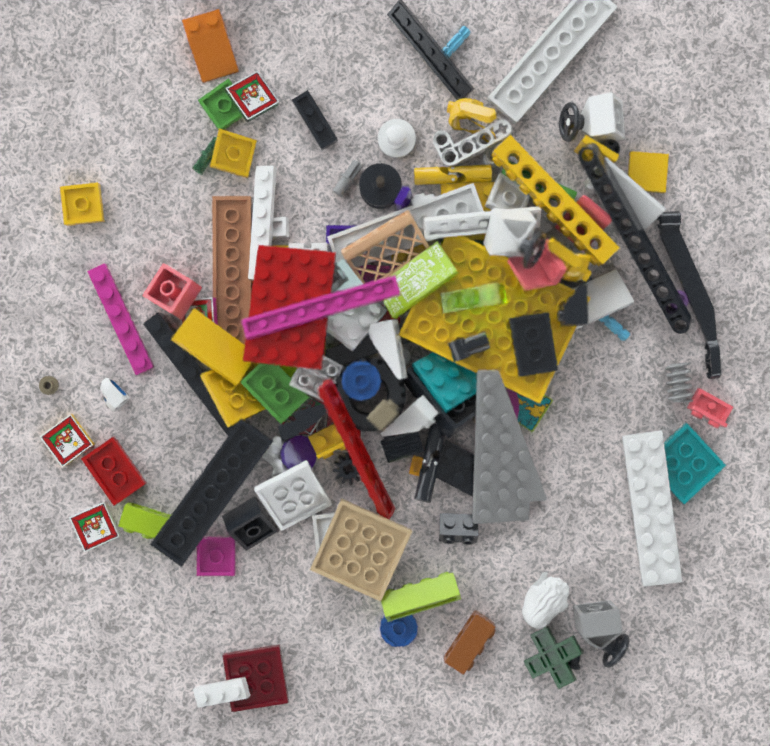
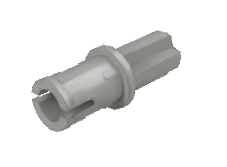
(347, 178)

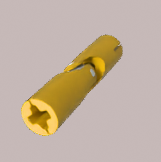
(445, 175)

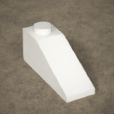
(389, 345)
(418, 415)

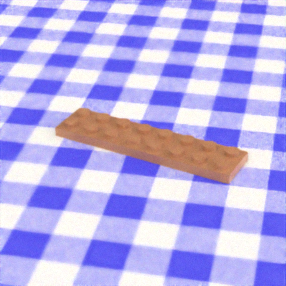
(231, 261)

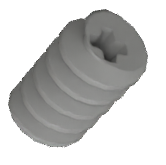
(678, 382)

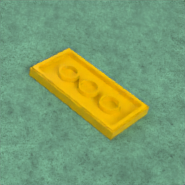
(212, 346)

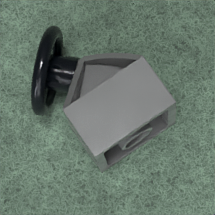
(602, 628)

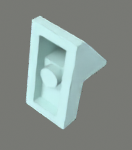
(344, 272)

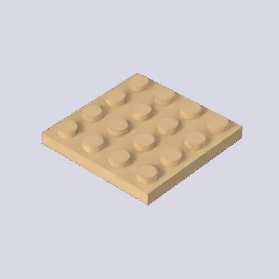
(361, 549)

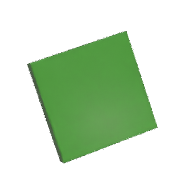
(220, 107)

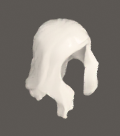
(545, 601)

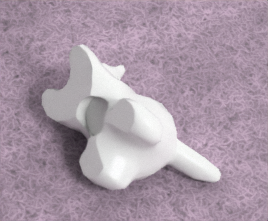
(273, 456)

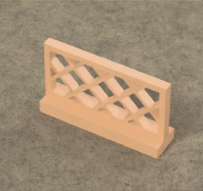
(381, 234)

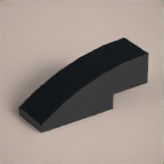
(304, 420)

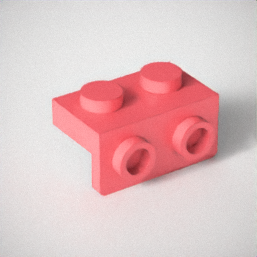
(710, 408)

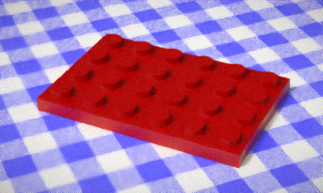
(284, 279)

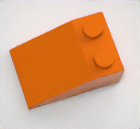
(210, 45)

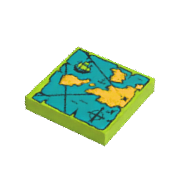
(531, 412)

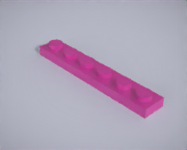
(120, 319)

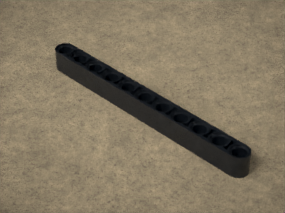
(635, 229)

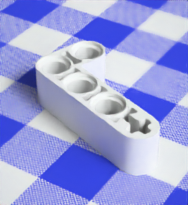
(475, 140)

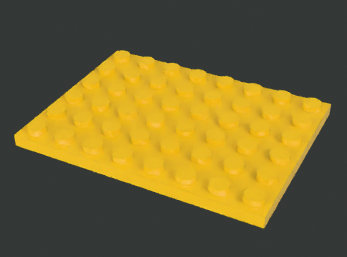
(433, 329)

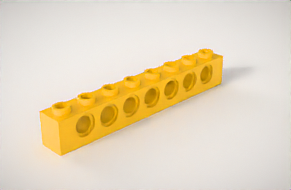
(552, 189)

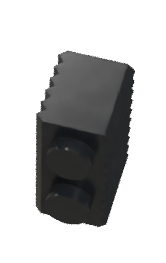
(401, 446)

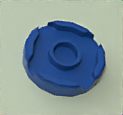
(361, 381)
(406, 628)

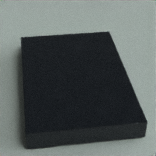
(533, 344)

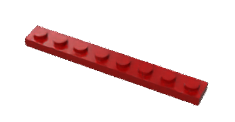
(356, 448)

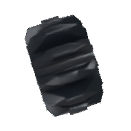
(352, 474)

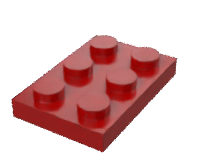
(114, 471)

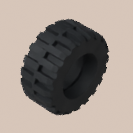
(395, 392)

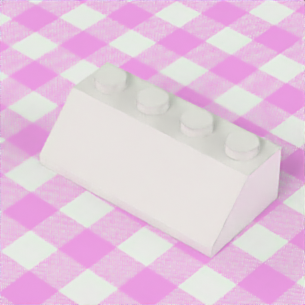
(642, 203)

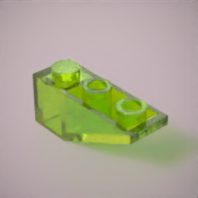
(474, 298)

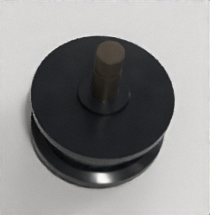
(380, 185)

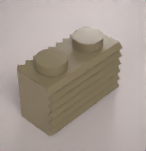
(383, 414)

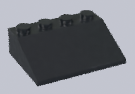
(451, 421)

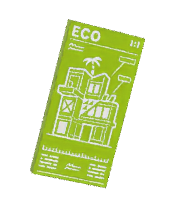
(420, 279)

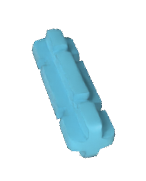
(456, 41)
(615, 327)

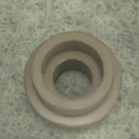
(54, 385)

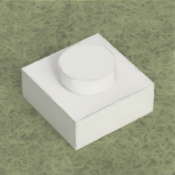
(280, 227)

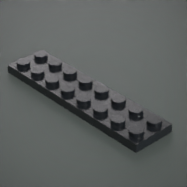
(211, 492)

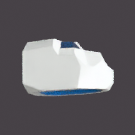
(113, 394)

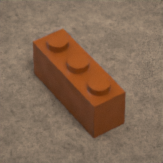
(469, 642)

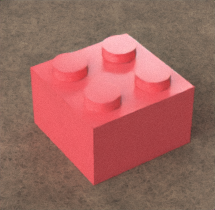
(172, 291)

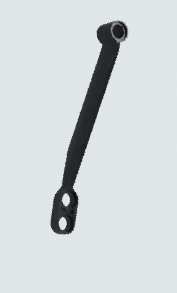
(693, 286)

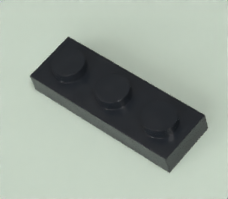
(314, 120)

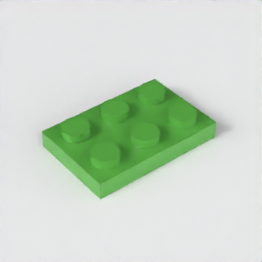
(272, 389)

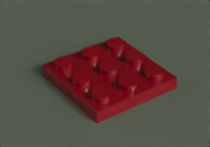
(263, 674)

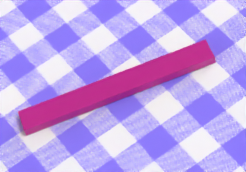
(321, 307)

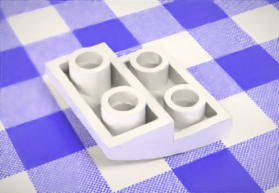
(310, 380)

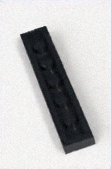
(430, 50)

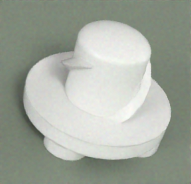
(396, 138)

